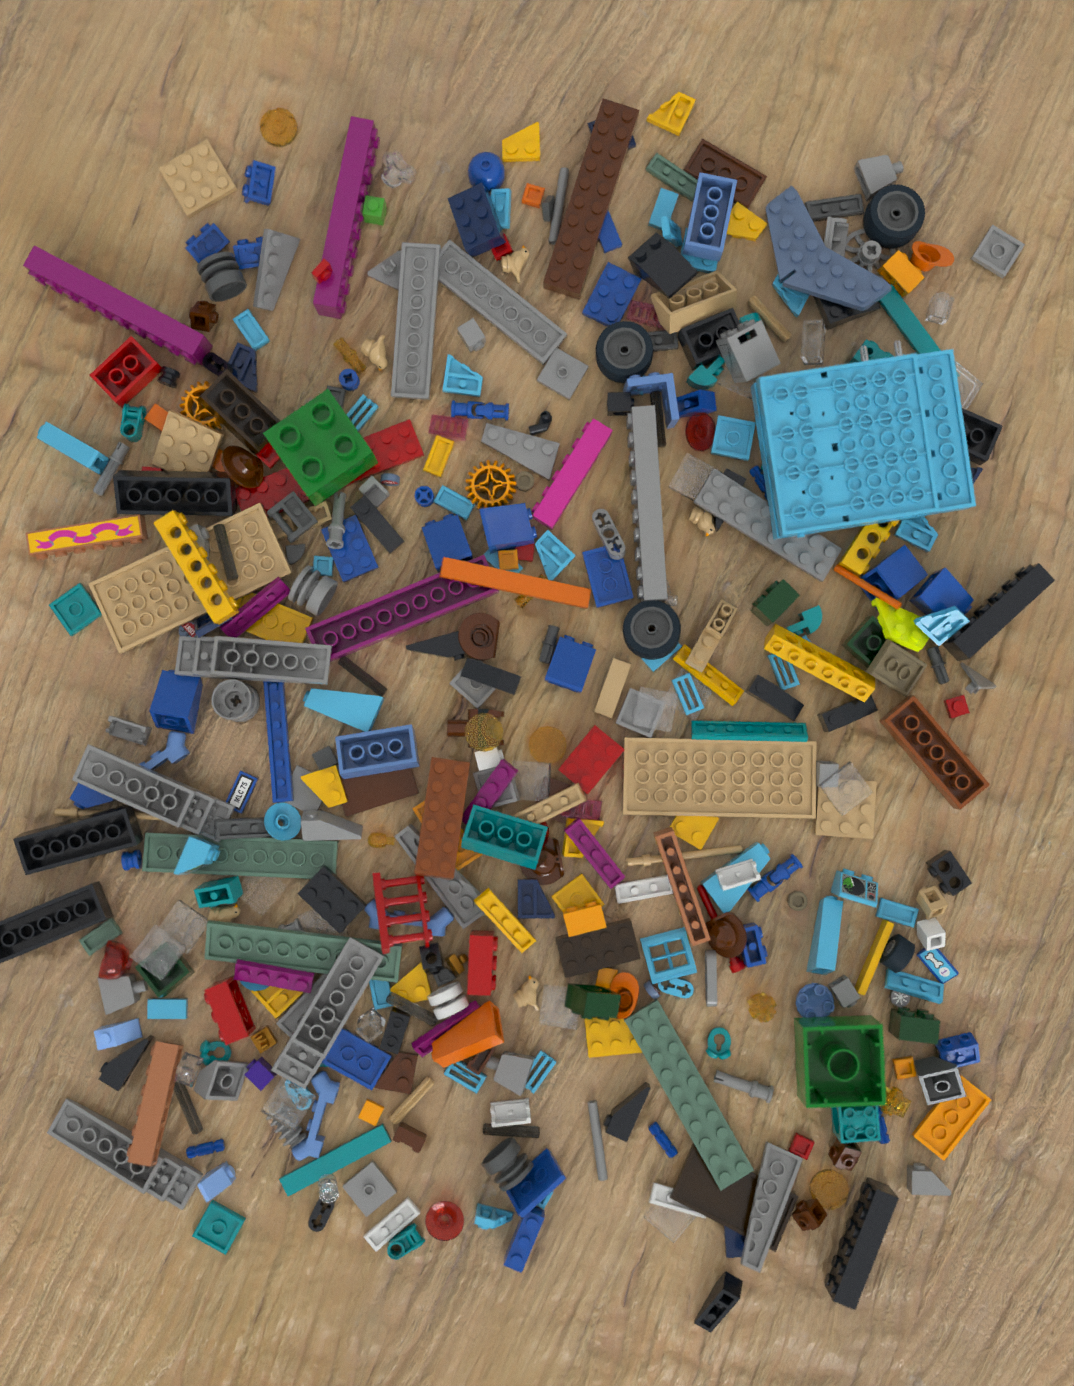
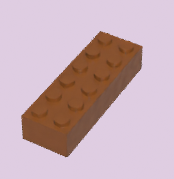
(934, 752)
(442, 818)

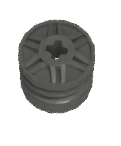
(221, 276)
(510, 1167)

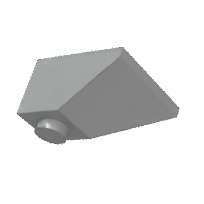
(221, 1080)

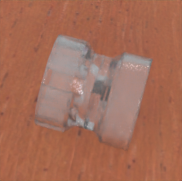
(328, 1188)

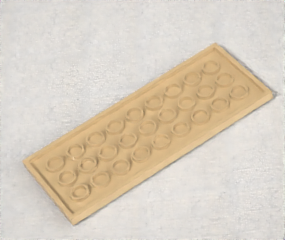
(156, 595)
(719, 778)

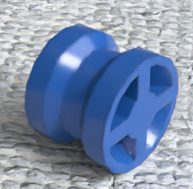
(349, 384)
(424, 492)
(131, 860)

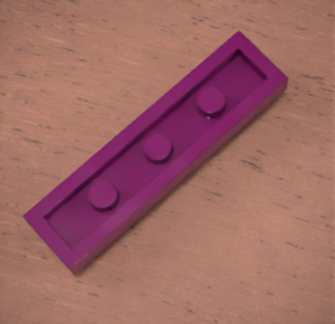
(256, 608)
(492, 788)
(594, 853)
(273, 976)
(423, 1044)

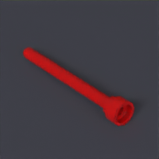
(735, 963)

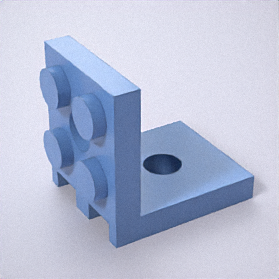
(657, 382)

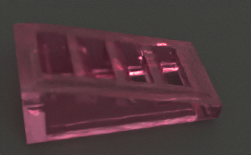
(639, 319)
(456, 421)
(571, 813)

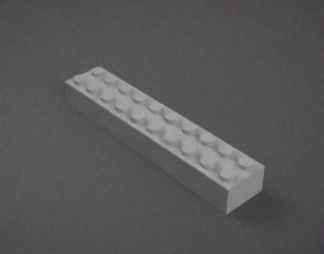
(647, 502)

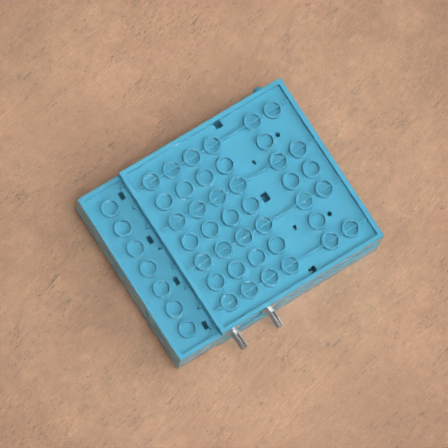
(863, 443)

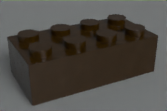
(239, 411)
(598, 948)

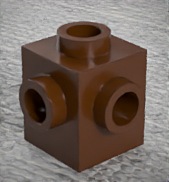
(203, 316)
(844, 1155)
(809, 1214)

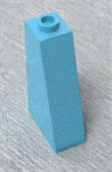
(73, 448)
(350, 708)
(728, 898)
(825, 936)

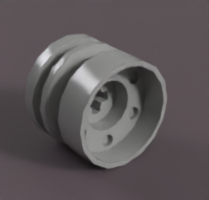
(310, 589)
(225, 698)

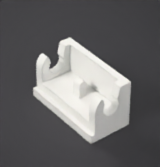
(737, 874)
(510, 1112)

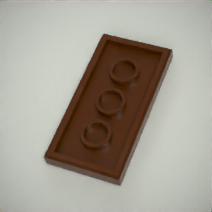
(715, 161)
(377, 790)

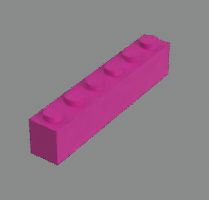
(572, 473)

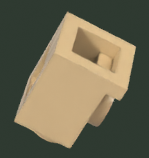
(931, 902)

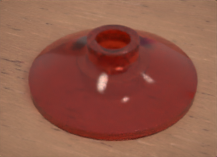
(700, 431)
(442, 1229)

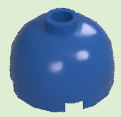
(486, 169)

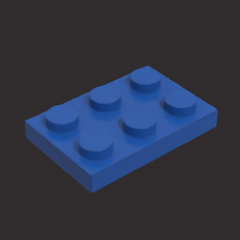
(611, 295)
(356, 555)
(607, 577)
(357, 1059)
(537, 1184)

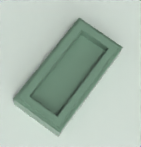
(99, 936)

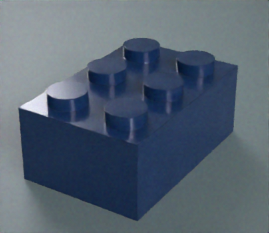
(476, 220)

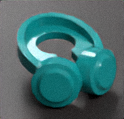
(208, 1046)
(725, 1051)

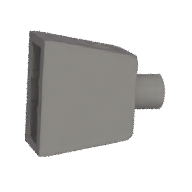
(876, 174)
(121, 992)
(512, 1070)

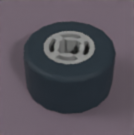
(897, 953)

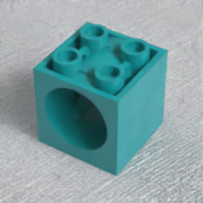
(856, 1124)

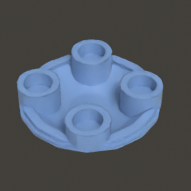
(815, 1001)

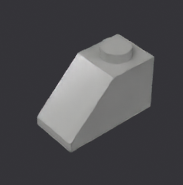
(924, 1182)

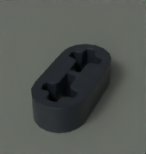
(219, 363)
(325, 1215)

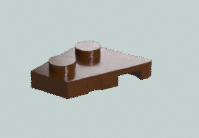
(399, 1073)

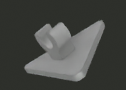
(388, 271)
(978, 681)

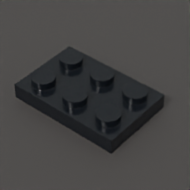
(332, 899)

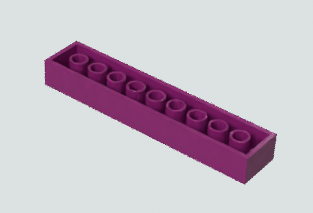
(347, 216)
(117, 305)
(396, 613)

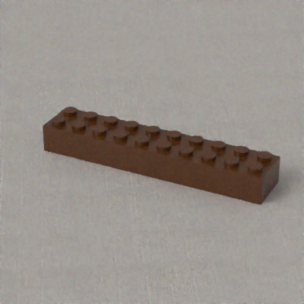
(591, 199)

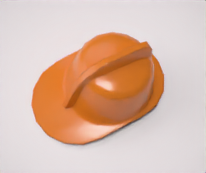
(927, 256)
(628, 987)

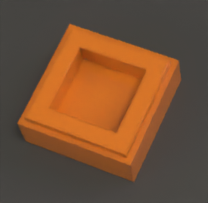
(533, 195)

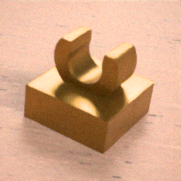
(455, 963)
(264, 1039)

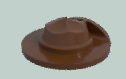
(242, 466)
(479, 636)
(549, 864)
(727, 935)

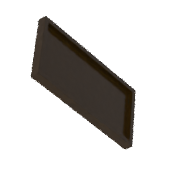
(728, 1206)

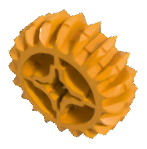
(200, 412)
(482, 486)

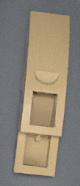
(711, 635)

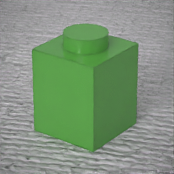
(374, 210)

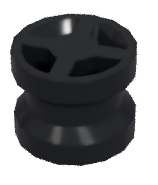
(168, 377)

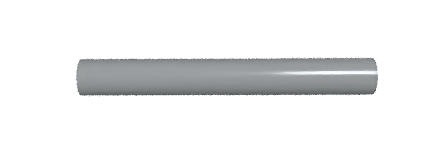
(558, 205)
(597, 1140)

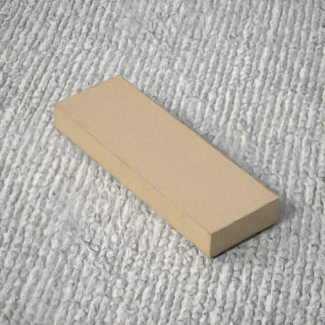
(612, 688)

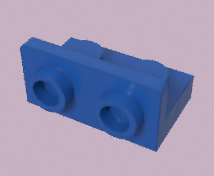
(259, 183)
(207, 243)
(248, 253)
(959, 1049)

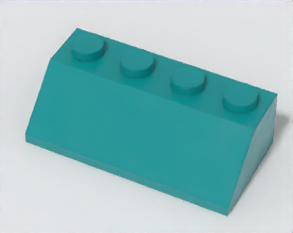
(504, 837)

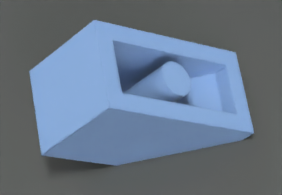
(117, 1033)
(216, 1181)

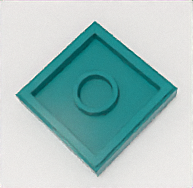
(75, 609)
(218, 1227)

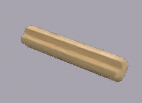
(767, 316)
(412, 1100)

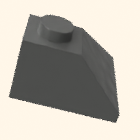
(939, 1080)

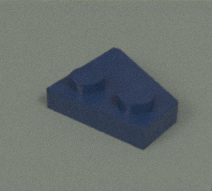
(245, 366)
(532, 900)

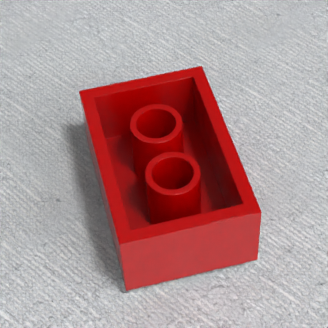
(126, 372)
(591, 759)
(482, 962)
(229, 1010)

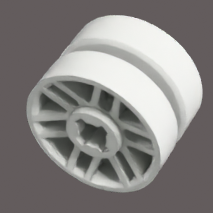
(448, 1000)

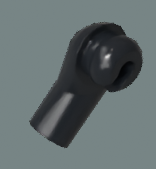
(543, 424)

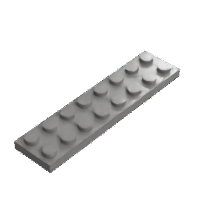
(498, 303)
(415, 320)
(752, 517)

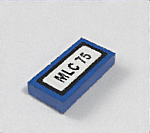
(242, 791)

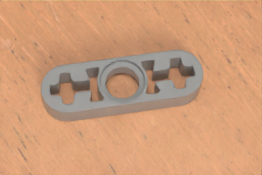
(609, 525)
(710, 978)

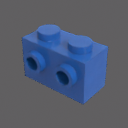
(754, 952)

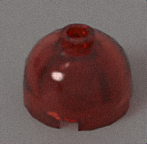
(115, 961)

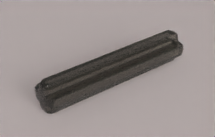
(655, 398)
(225, 552)
(361, 675)
(411, 1008)
(188, 1108)
(512, 1131)

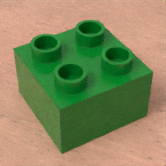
(321, 447)
(840, 1061)

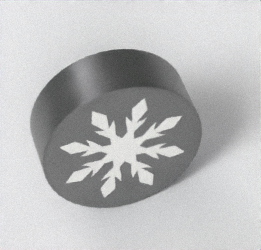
(899, 999)

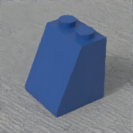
(507, 527)
(446, 540)
(895, 574)
(940, 593)
(570, 664)
(176, 702)

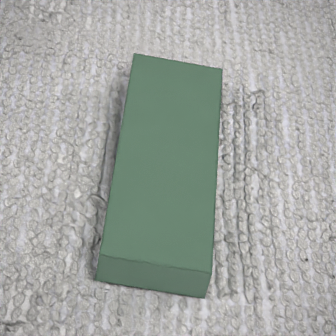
(672, 176)

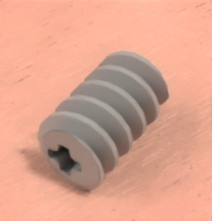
(292, 1137)

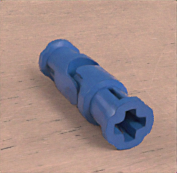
(487, 410)
(781, 872)

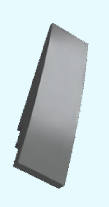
(253, 660)
(151, 792)
(327, 1013)
(107, 1146)

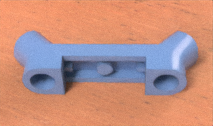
(174, 751)
(437, 921)
(327, 1093)

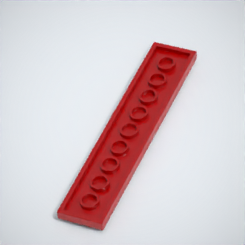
(390, 446)

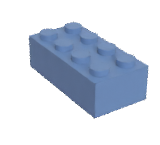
(709, 217)
(377, 751)

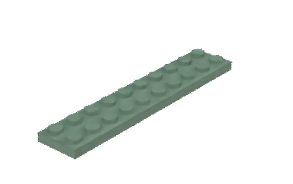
(245, 856)
(289, 948)
(688, 1094)

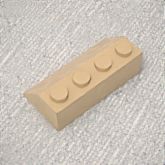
(695, 301)

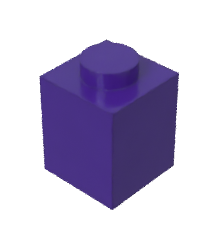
(260, 1073)

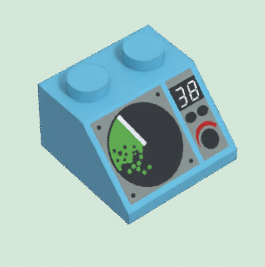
(196, 855)
(855, 888)

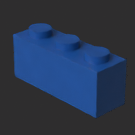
(524, 1239)

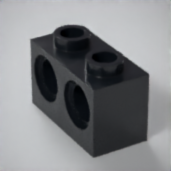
(951, 869)
(395, 1030)

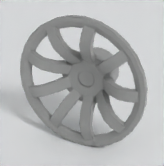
(868, 253)

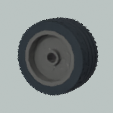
(894, 216)
(624, 337)
(646, 643)

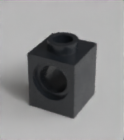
(619, 403)
(426, 952)

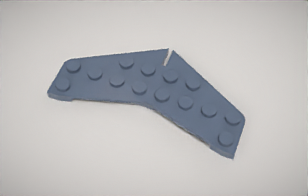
(815, 267)

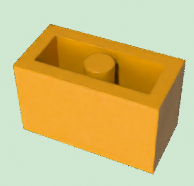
(901, 273)
(584, 918)

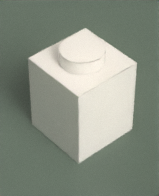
(488, 759)
(931, 934)

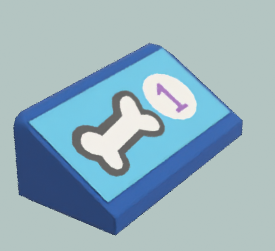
(937, 964)

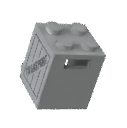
(751, 357)

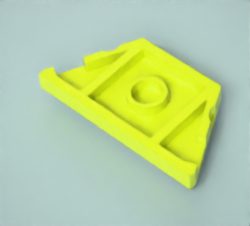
(899, 626)

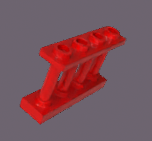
(386, 921)

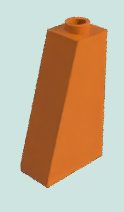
(470, 1036)

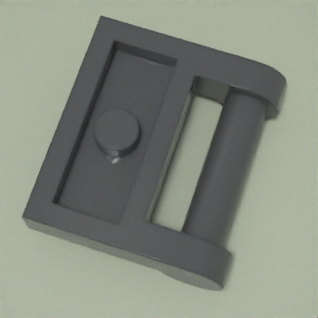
(298, 514)

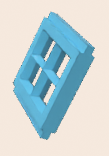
(673, 972)

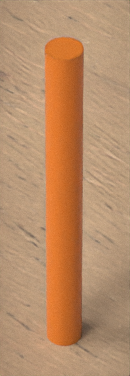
(867, 586)

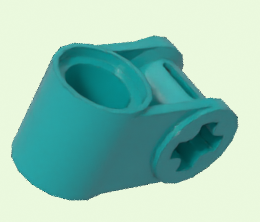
(132, 418)
(408, 1239)

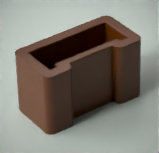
(479, 1061)
(410, 1137)

